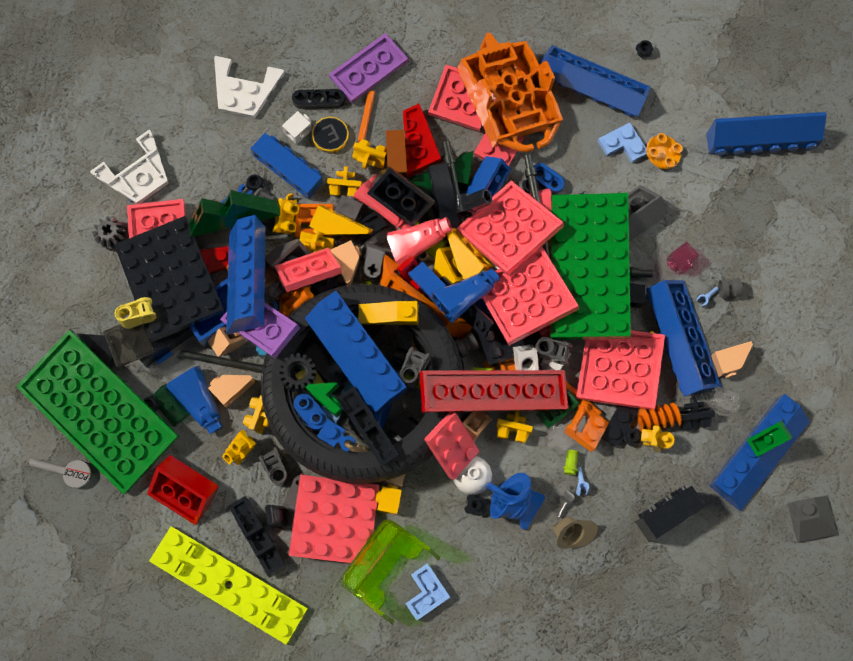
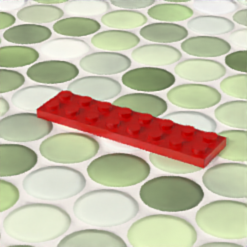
(493, 390)

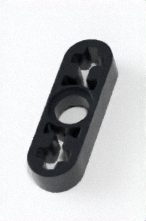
(314, 92)

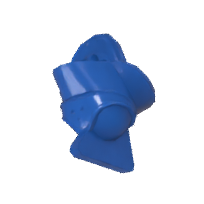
(515, 499)

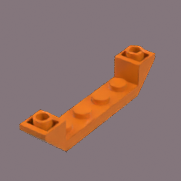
(390, 279)

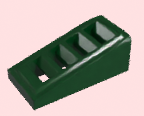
(545, 420)

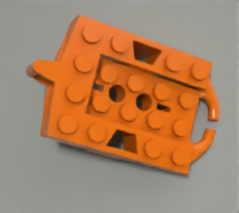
(527, 84)

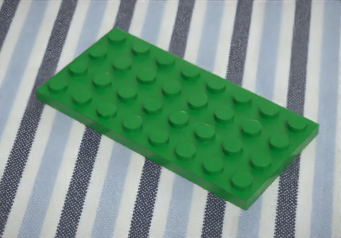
(594, 265)
(97, 411)

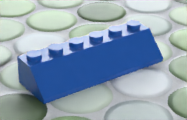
(596, 81)
(766, 133)
(246, 275)
(683, 337)
(355, 353)
(745, 470)

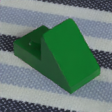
(322, 393)
(769, 438)

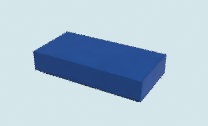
(426, 279)

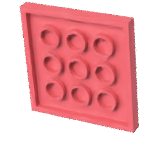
(510, 228)
(529, 298)
(622, 370)
(332, 519)

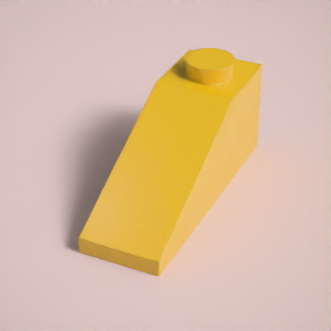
(331, 222)
(467, 257)
(389, 313)

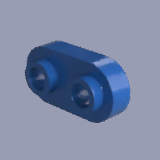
(549, 177)
(310, 411)

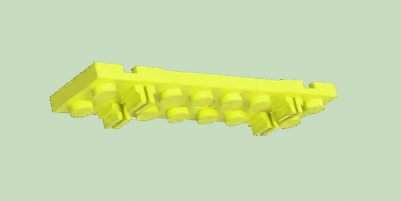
(247, 598)

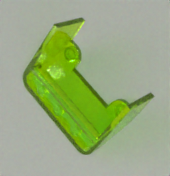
(377, 560)

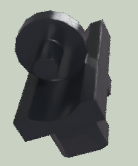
(703, 415)

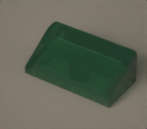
(170, 406)

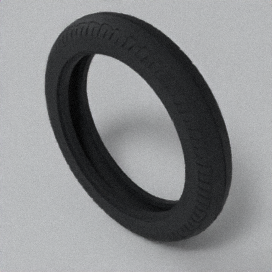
(334, 462)

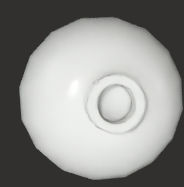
(474, 477)

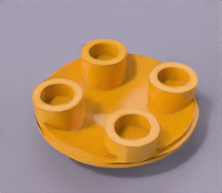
(664, 151)

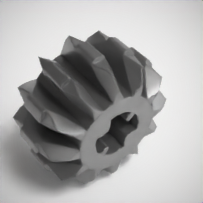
(106, 226)

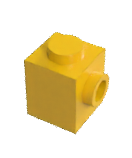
(389, 499)

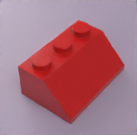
(182, 489)

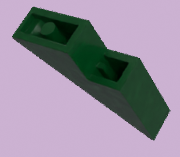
(463, 170)
(216, 216)

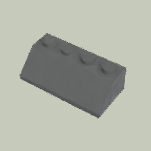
(644, 210)

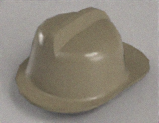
(574, 533)

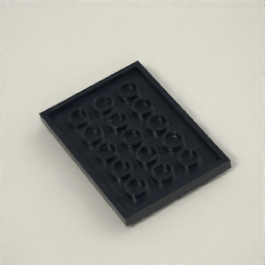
(173, 274)

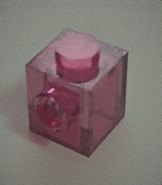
(682, 258)

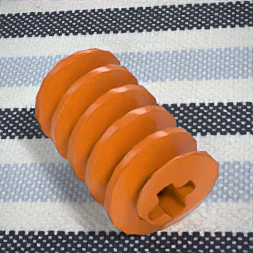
(660, 415)

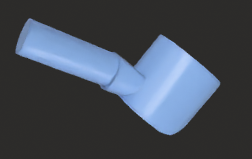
(707, 296)
(582, 484)

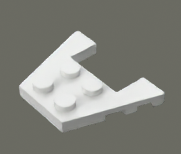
(240, 95)
(140, 178)

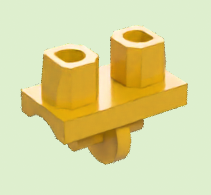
(369, 156)
(335, 184)
(285, 222)
(315, 243)
(258, 420)
(505, 426)
(657, 439)
(239, 448)

